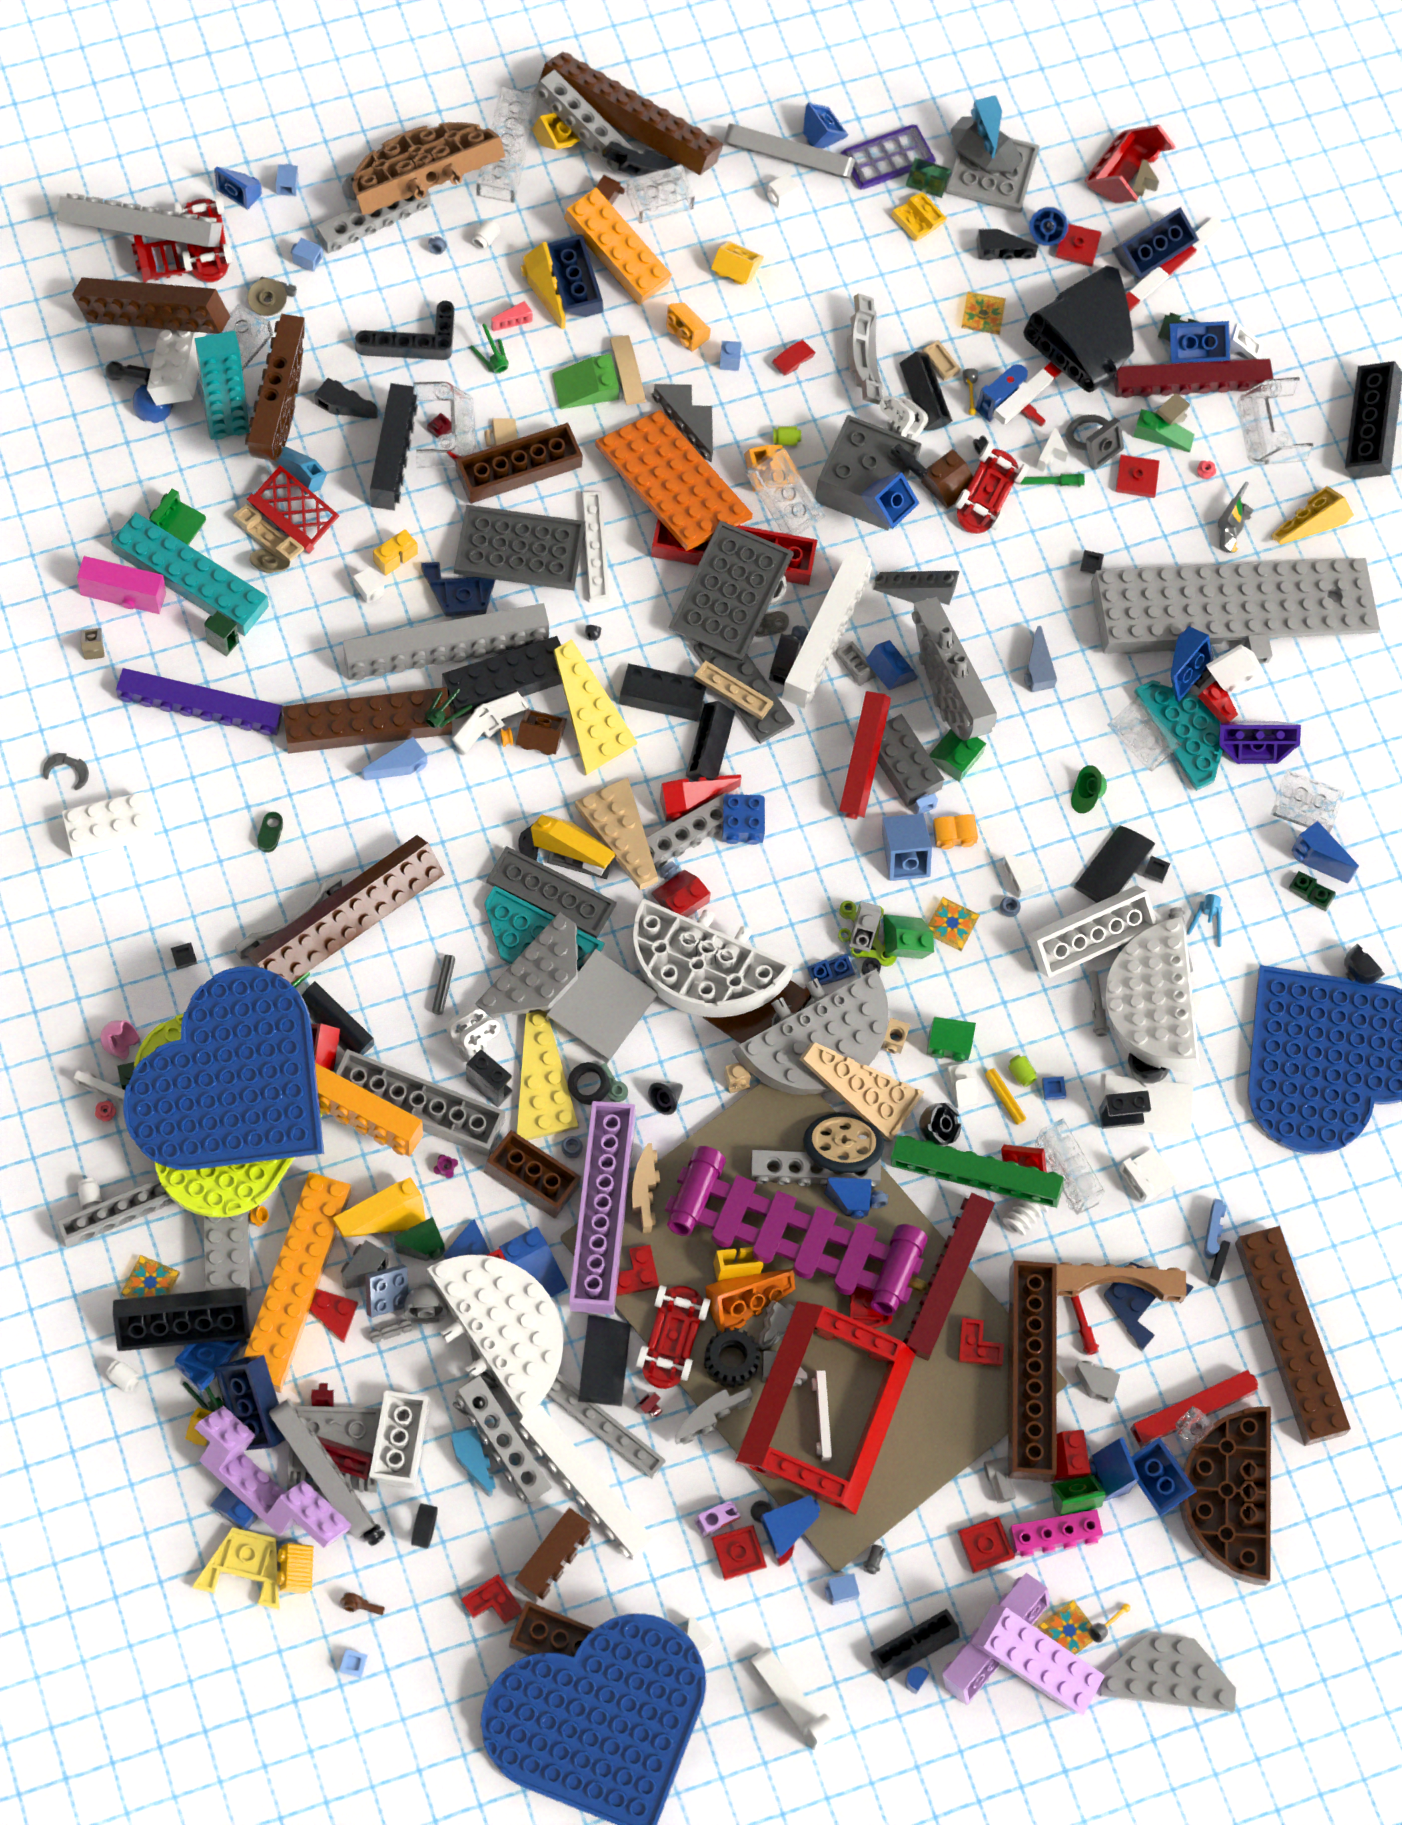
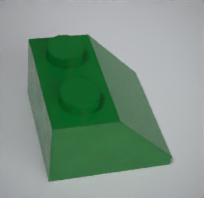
(957, 755)
(907, 937)
(950, 1039)
(1077, 1495)

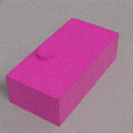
(121, 585)

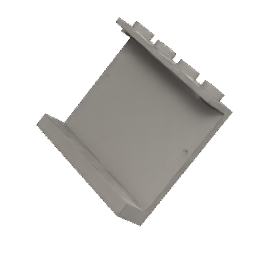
(602, 1004)

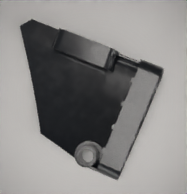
(1086, 329)

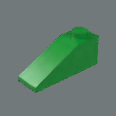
(1156, 430)

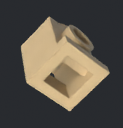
(736, 1078)

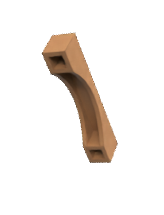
(1164, 1284)

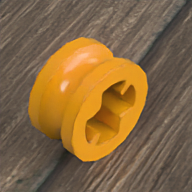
(506, 736)

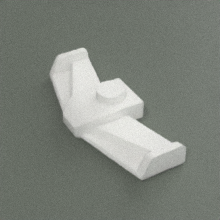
(488, 720)

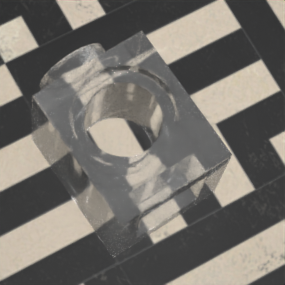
(1202, 1426)

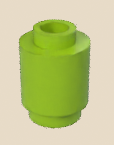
(786, 435)
(1022, 1070)

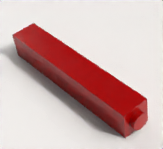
(865, 755)
(1207, 1401)

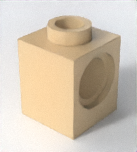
(898, 1028)

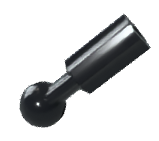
(129, 373)

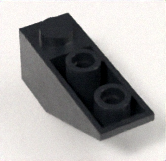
(1003, 245)
(341, 401)
(784, 658)

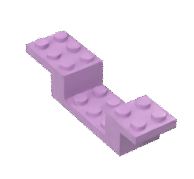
(257, 1490)

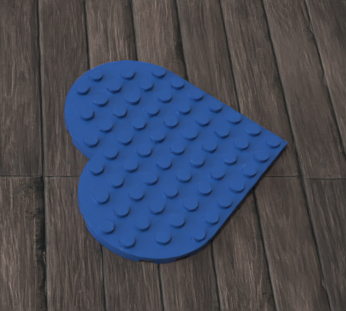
(1322, 1057)
(235, 1081)
(600, 1724)

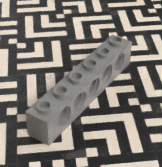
(578, 115)
(345, 222)
(684, 827)
(784, 1159)
(114, 1213)
(514, 1445)

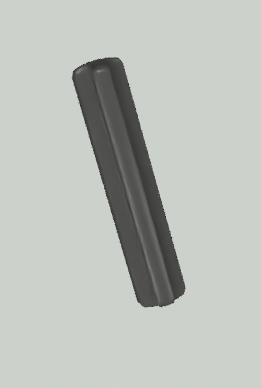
(443, 984)

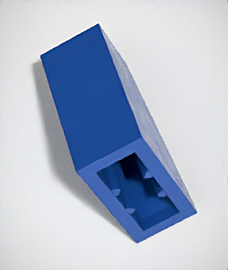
(788, 1523)

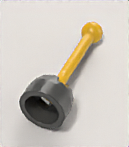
(970, 377)
(1099, 1631)

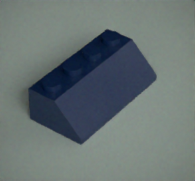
(1156, 243)
(575, 277)
(250, 1397)

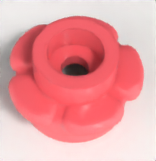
(1206, 474)
(105, 1116)

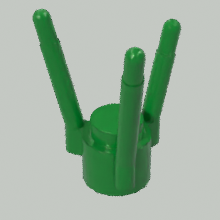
(498, 362)

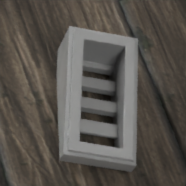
(861, 674)

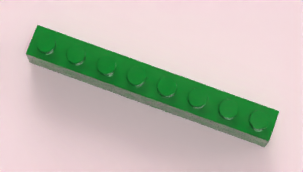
(977, 1171)

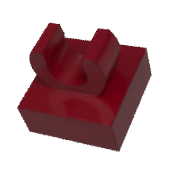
(440, 425)
(323, 1396)
(649, 1405)

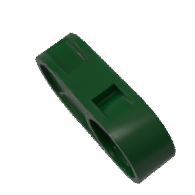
(269, 836)

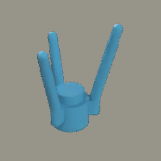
(1211, 906)

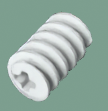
(1022, 1215)

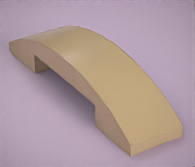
(266, 535)

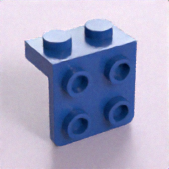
(743, 819)

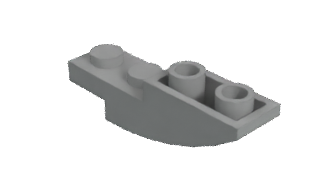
(703, 1417)

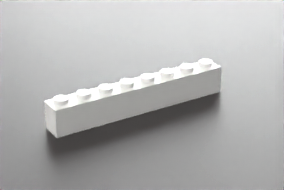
(585, 1482)

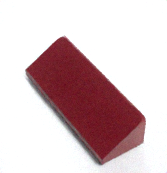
(348, 1458)

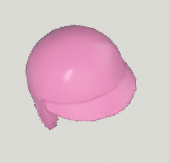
(117, 1038)

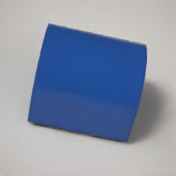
(915, 1679)

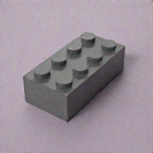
(907, 762)

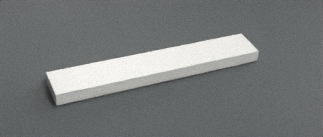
(595, 547)

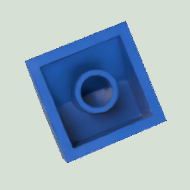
(890, 665)

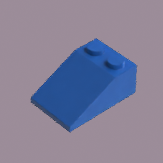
(1200, 342)
(1190, 660)
(1323, 853)
(535, 1257)
(1114, 1469)
(1161, 1477)

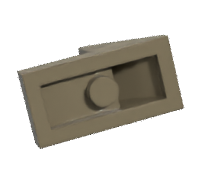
(1145, 180)
(1174, 409)
(92, 644)

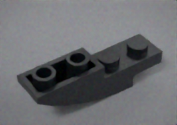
(635, 163)

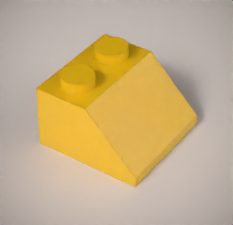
(736, 263)

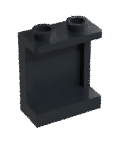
(488, 1077)
(1124, 1109)

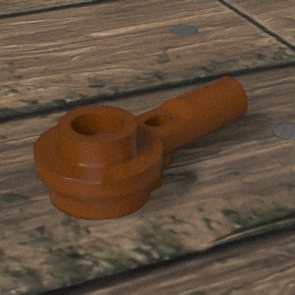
(353, 1602)

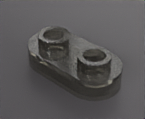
(769, 626)

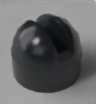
(592, 632)

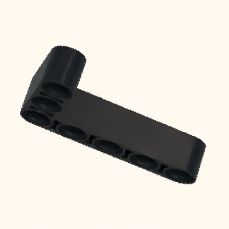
(412, 340)

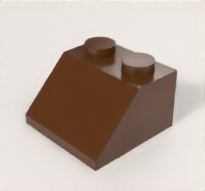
(947, 478)
(541, 732)

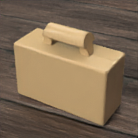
(503, 431)

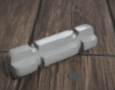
(390, 1331)

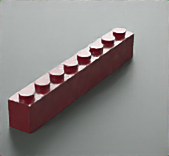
(1191, 377)
(949, 1276)

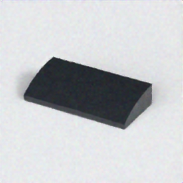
(662, 692)
(1114, 864)
(604, 1361)

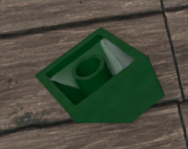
(421, 1241)

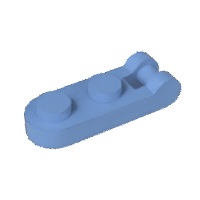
(1214, 1229)

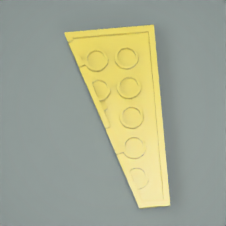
(594, 717)
(544, 1093)

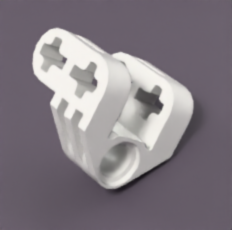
(908, 426)
(472, 1033)

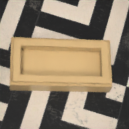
(941, 360)

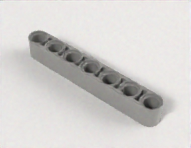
(789, 151)
(321, 1467)

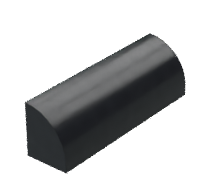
(925, 389)
(710, 741)
(327, 1011)
(915, 1644)

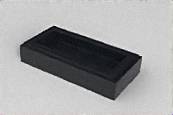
(1218, 1264)

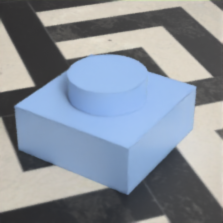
(925, 803)
(353, 1663)

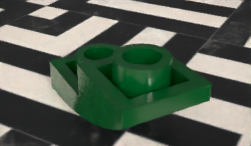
(1312, 892)

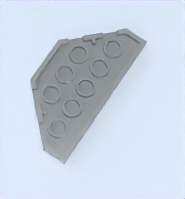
(538, 974)
(1170, 1673)

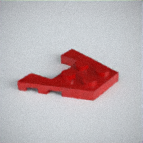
(862, 1311)

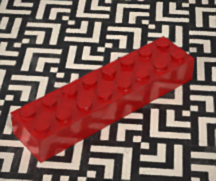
(798, 571)

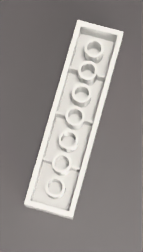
(827, 629)

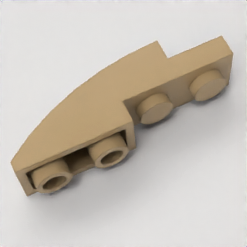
(644, 1181)

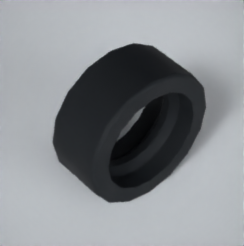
(580, 1070)
(424, 1525)

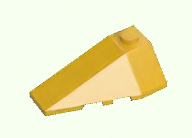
(553, 132)
(538, 272)
(1324, 511)
(570, 840)
(389, 1210)

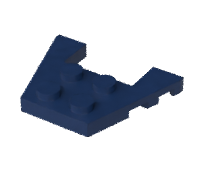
(459, 595)
(1129, 1305)

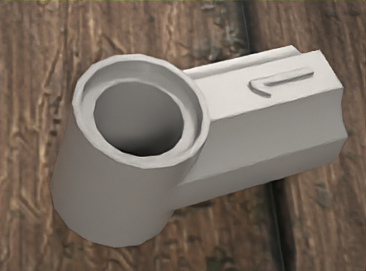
(997, 1472)

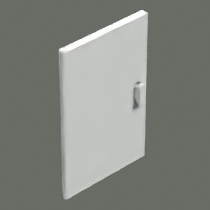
(1169, 1103)

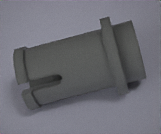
(872, 1564)

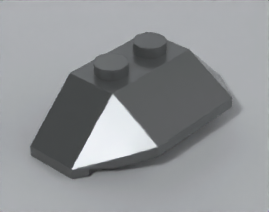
(971, 145)

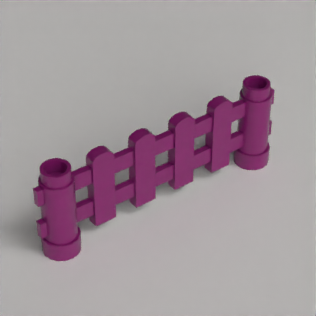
(701, 1181)

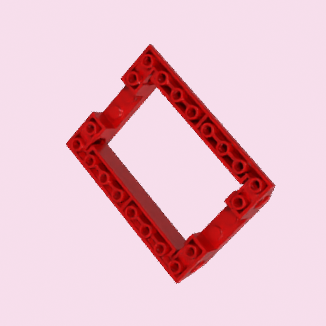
(756, 1450)

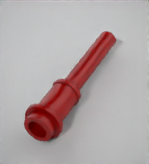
(1085, 1331)

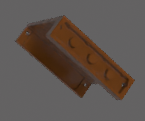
(750, 1024)

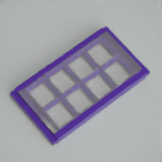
(887, 156)

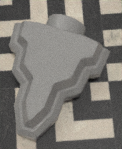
(775, 1324)

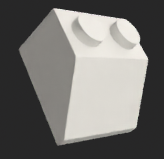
(1235, 668)

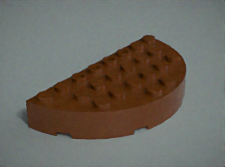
(279, 389)
(1233, 1496)

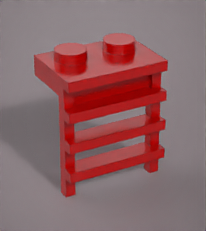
(146, 261)

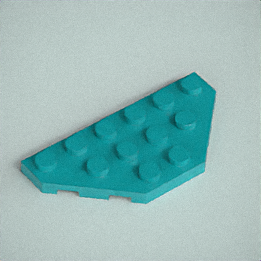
(1192, 725)
(518, 924)

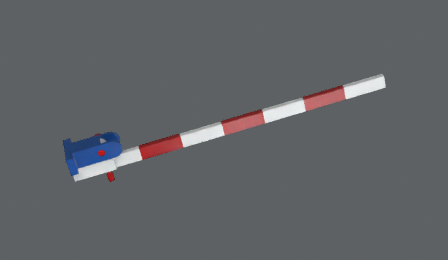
(1012, 395)

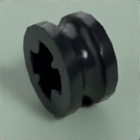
(980, 444)
(875, 963)
(374, 1535)

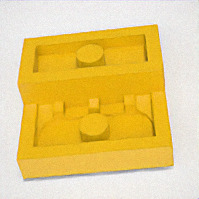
(918, 216)

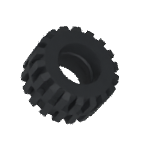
(736, 1340)

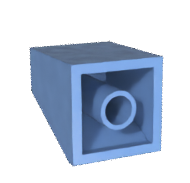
(907, 847)

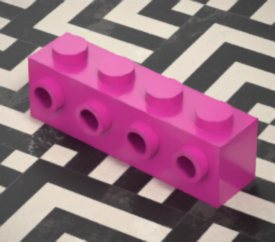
(1055, 1532)

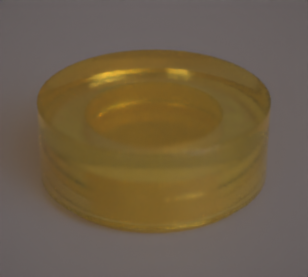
(917, 1284)

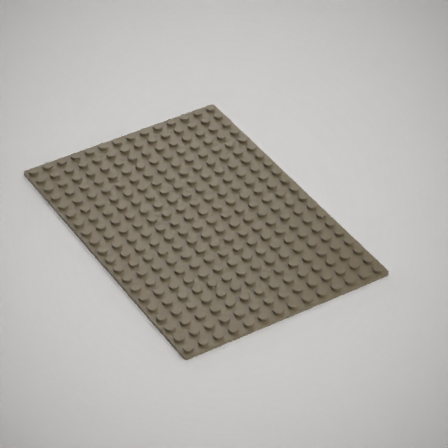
(946, 1407)

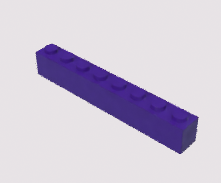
(199, 702)

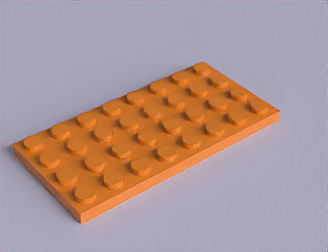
(672, 479)

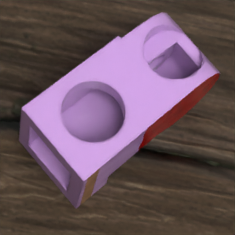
(716, 1518)

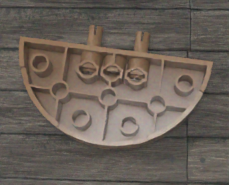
(422, 160)

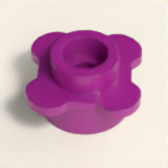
(445, 1160)

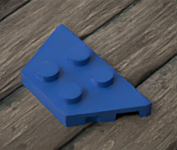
(468, 1243)
(199, 1360)

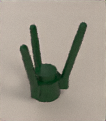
(435, 717)
(214, 1404)

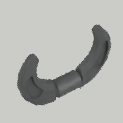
(59, 759)

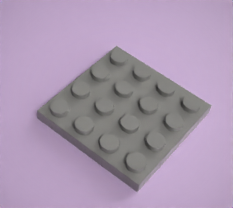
(995, 187)

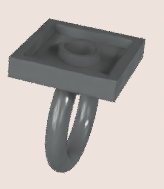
(1101, 444)

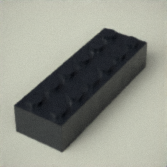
(1374, 420)
(393, 447)
(520, 670)
(181, 1319)

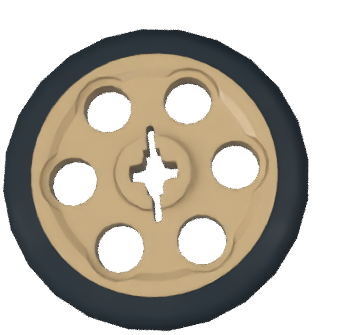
(828, 1159)

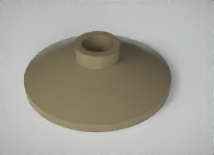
(265, 289)
(268, 562)

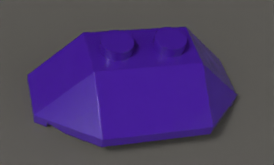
(1259, 740)

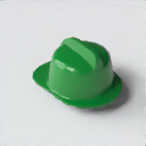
(1088, 789)

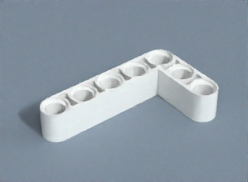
(812, 1727)

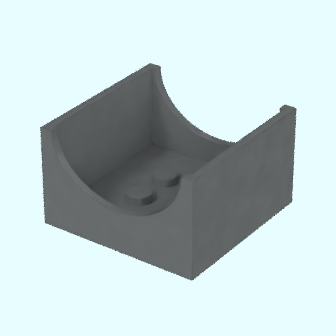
(857, 461)

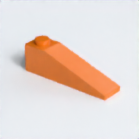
(742, 1297)

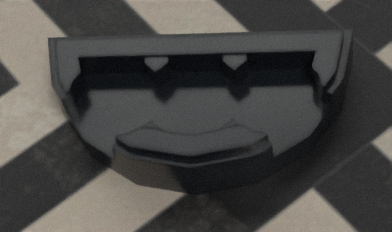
(526, 844)

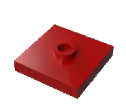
(1079, 245)
(1137, 476)
(986, 1544)
(738, 1552)

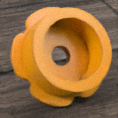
(258, 1215)

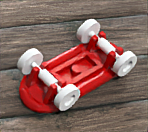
(207, 263)
(982, 500)
(668, 1352)

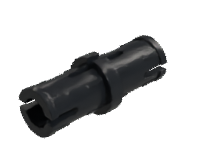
(909, 461)

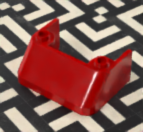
(1123, 160)

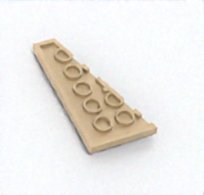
(617, 823)
(866, 1090)

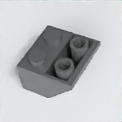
(366, 1260)

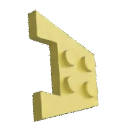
(248, 1557)

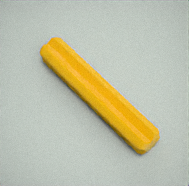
(1005, 1096)

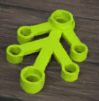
(877, 945)

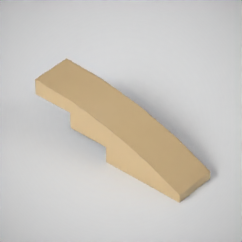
(627, 370)

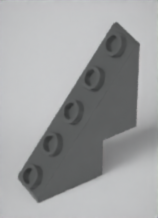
(692, 419)
(918, 585)

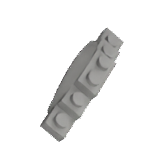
(863, 349)
(256, 939)

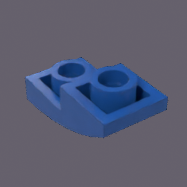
(831, 970)

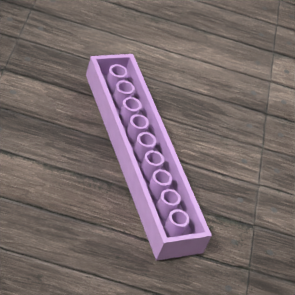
(602, 1208)

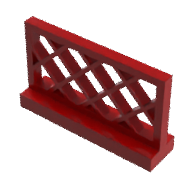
(279, 519)

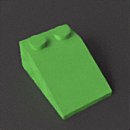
(587, 382)

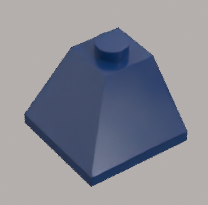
(822, 126)
(238, 186)
(890, 499)
(850, 1195)
(234, 1509)

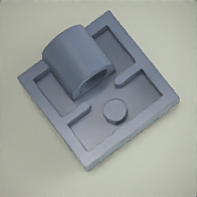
(386, 1290)

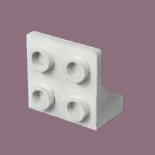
(1148, 1175)

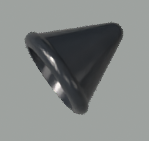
(665, 1096)

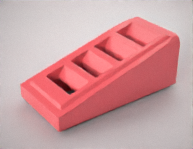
(512, 317)

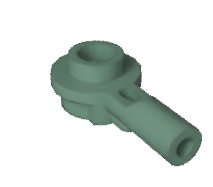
(618, 1090)

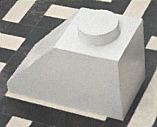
(1023, 875)

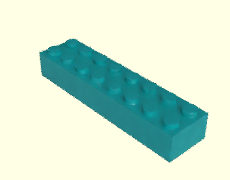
(222, 385)
(189, 572)

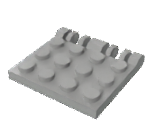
(343, 1425)

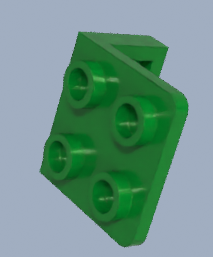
(177, 517)

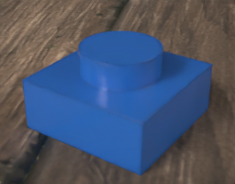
(1054, 1088)

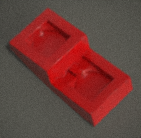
(792, 357)

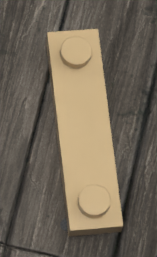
(733, 690)

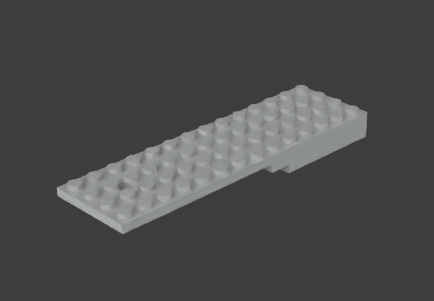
(1232, 601)

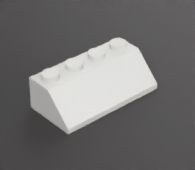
(400, 1439)

